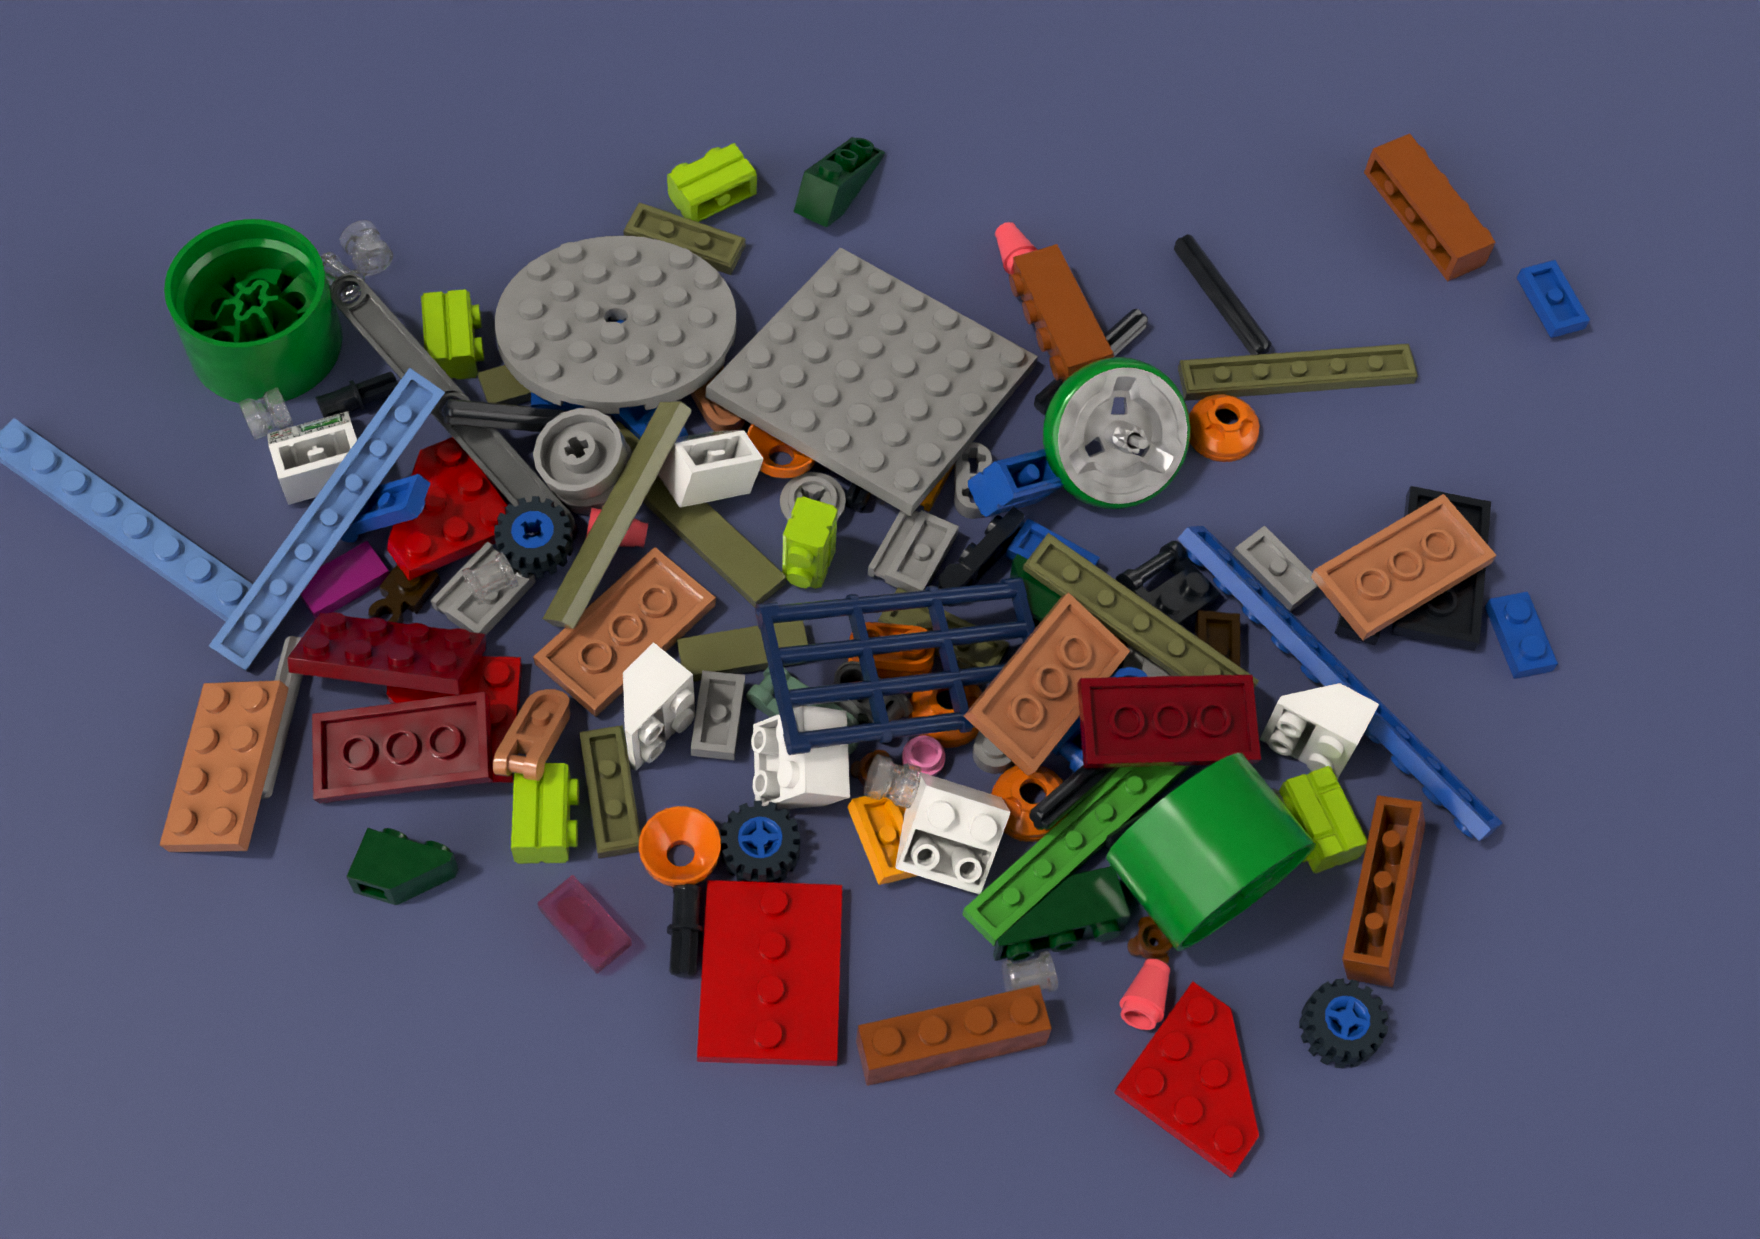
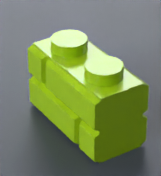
(712, 183)
(450, 332)
(809, 542)
(542, 816)
(1326, 816)

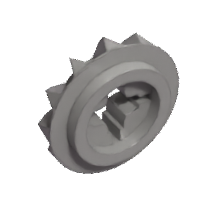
(813, 486)

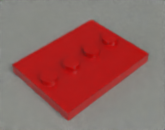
(770, 973)

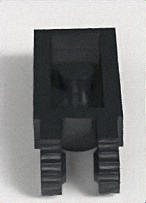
(980, 558)

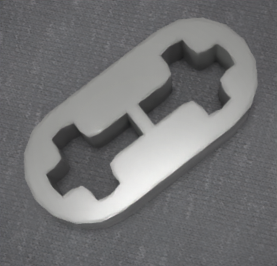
(962, 475)

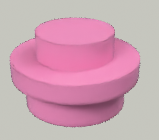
(925, 753)

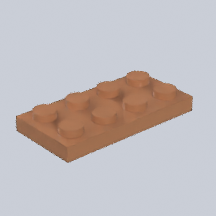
(1403, 566)
(644, 606)
(1037, 690)
(224, 767)

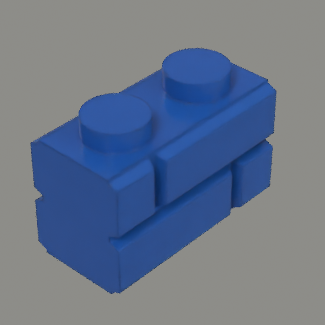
(1013, 482)

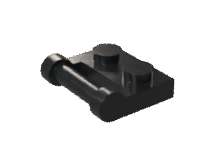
(1180, 595)

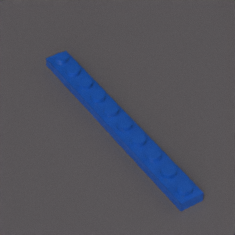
(1322, 666)

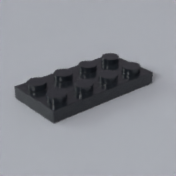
(1456, 613)

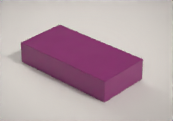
(344, 580)

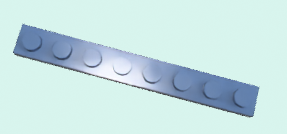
(121, 520)
(326, 520)

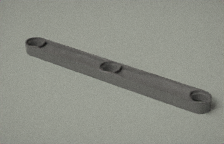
(402, 352)

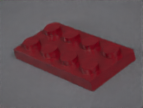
(388, 653)
(1167, 720)
(402, 747)

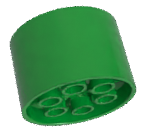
(254, 263)
(1209, 850)

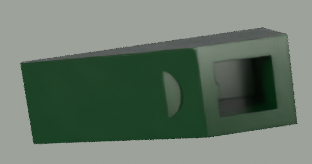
(836, 180)
(1077, 910)

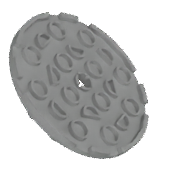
(564, 349)

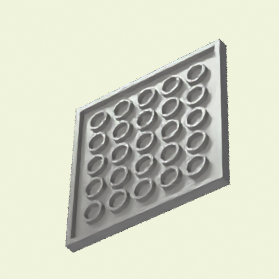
(872, 379)

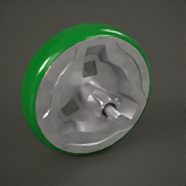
(1152, 419)

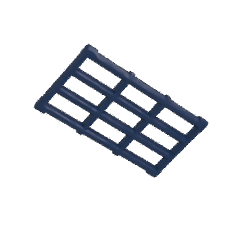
(865, 647)

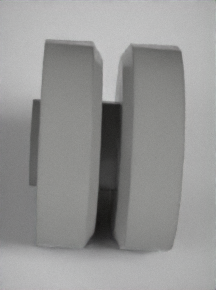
(581, 458)

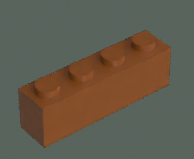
(1429, 207)
(1058, 311)
(1384, 891)
(953, 1035)

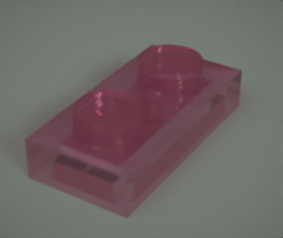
(584, 924)

